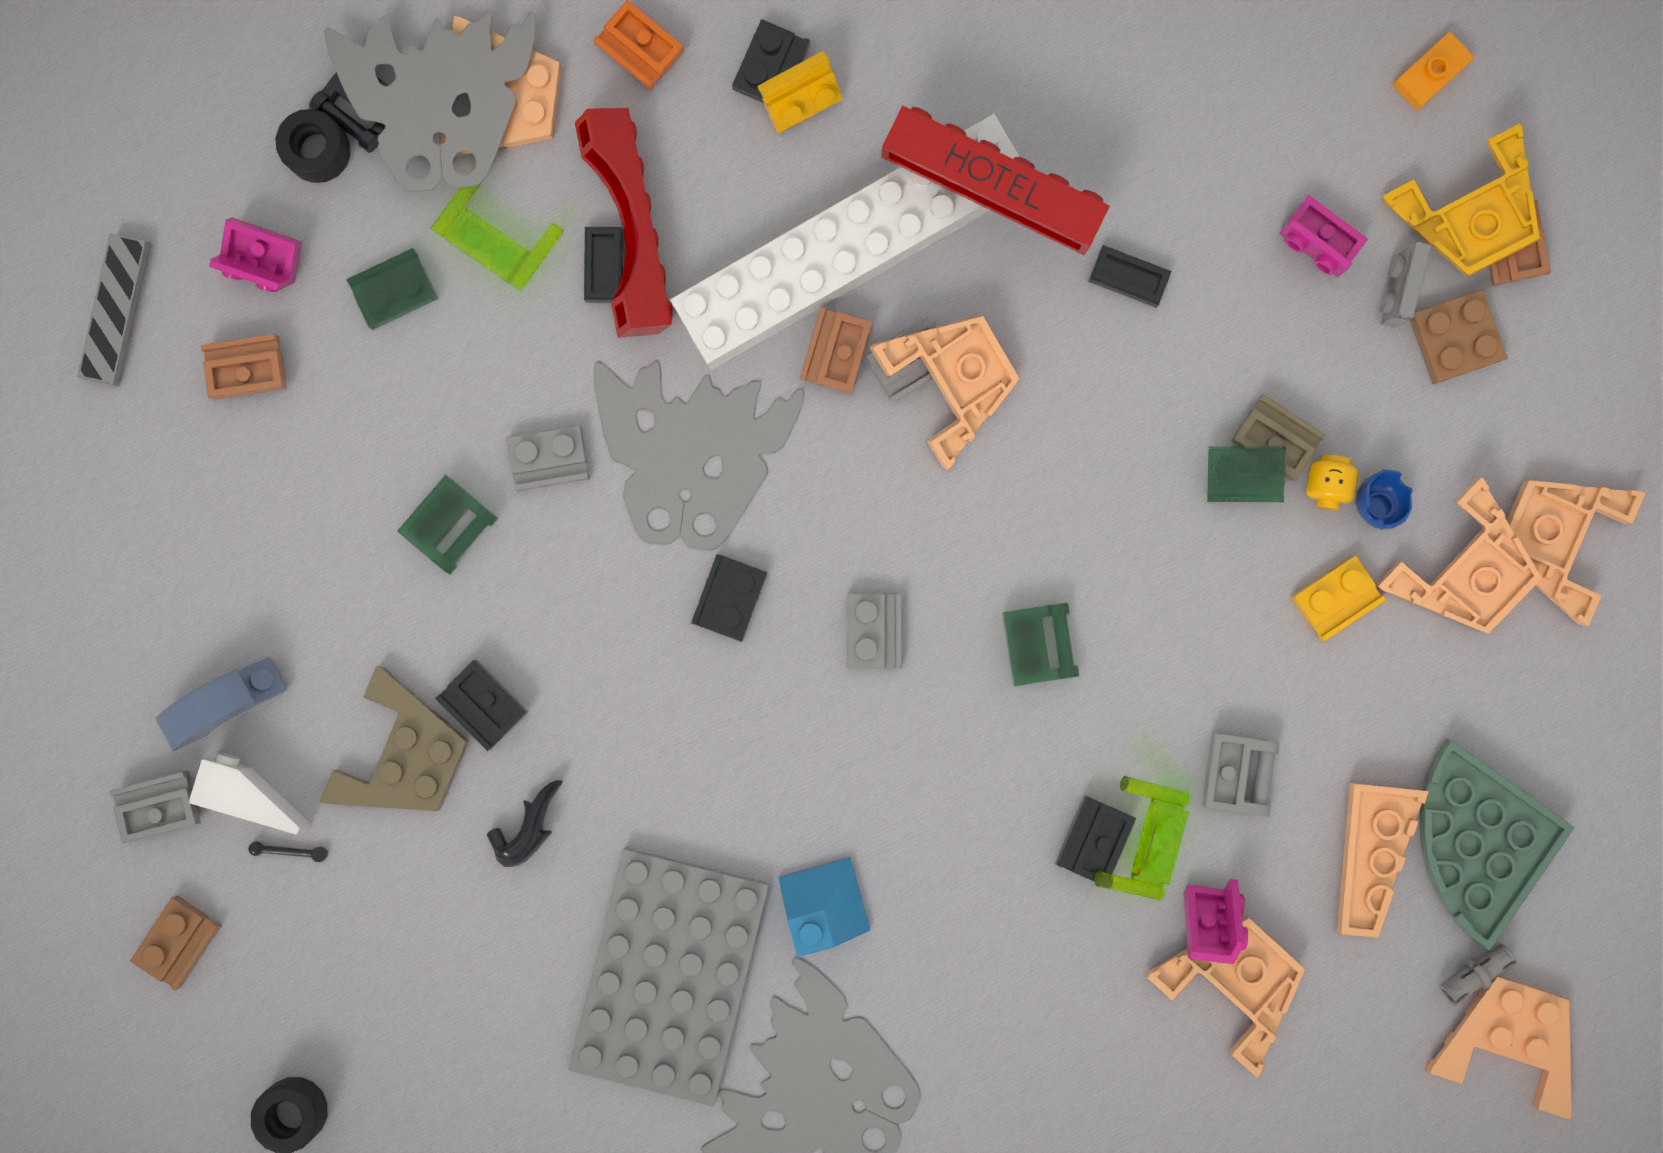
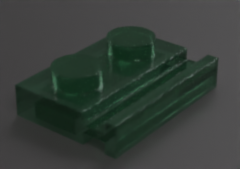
(392, 289)
(1246, 473)

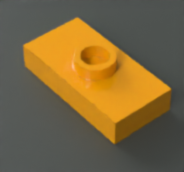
(1433, 71)

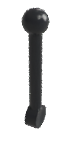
(318, 854)

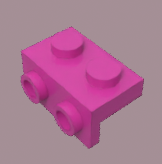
(1322, 237)
(257, 255)
(1215, 923)

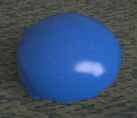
(1384, 500)

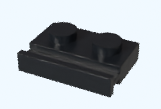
(768, 55)
(729, 597)
(482, 705)
(1095, 839)

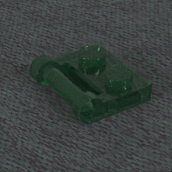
(436, 518)
(1028, 645)

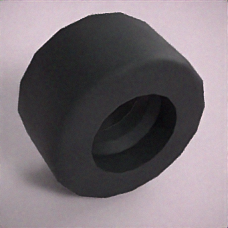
(296, 130)
(272, 1132)

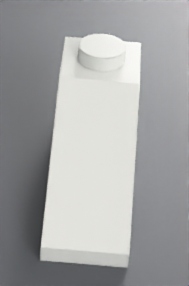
(243, 793)

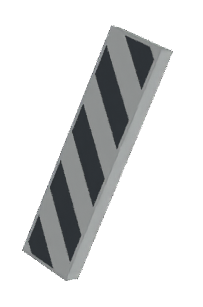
(114, 309)

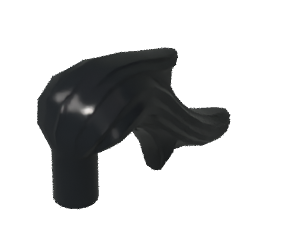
(531, 833)

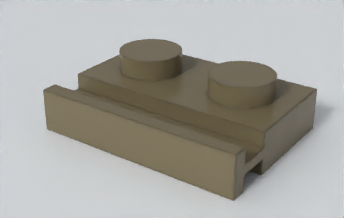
(1275, 426)

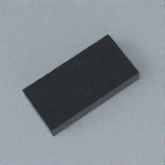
(602, 263)
(1129, 276)

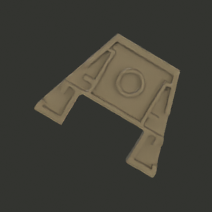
(415, 761)

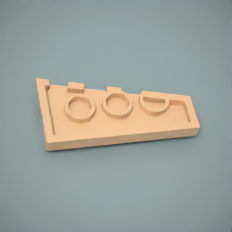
(1374, 850)

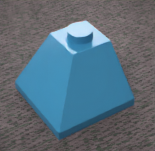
(823, 906)

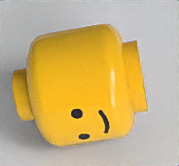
(1332, 482)

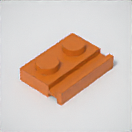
(639, 45)

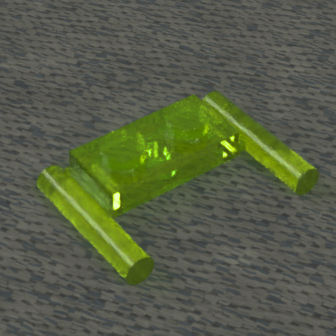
(490, 245)
(1157, 844)

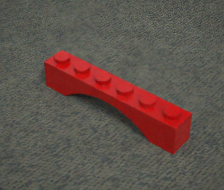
(610, 149)

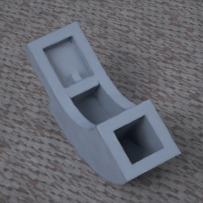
(218, 702)

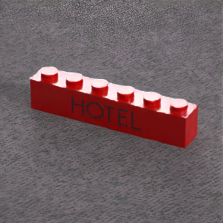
(994, 180)

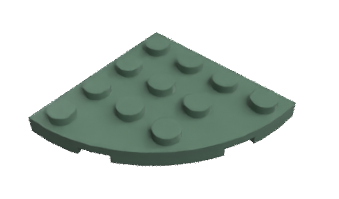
(1483, 842)

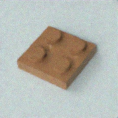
(1458, 337)

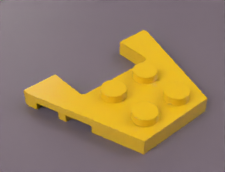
(1483, 223)

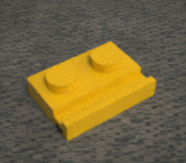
(800, 92)
(1338, 598)

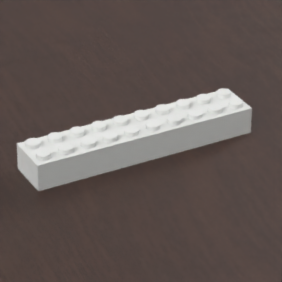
(825, 258)

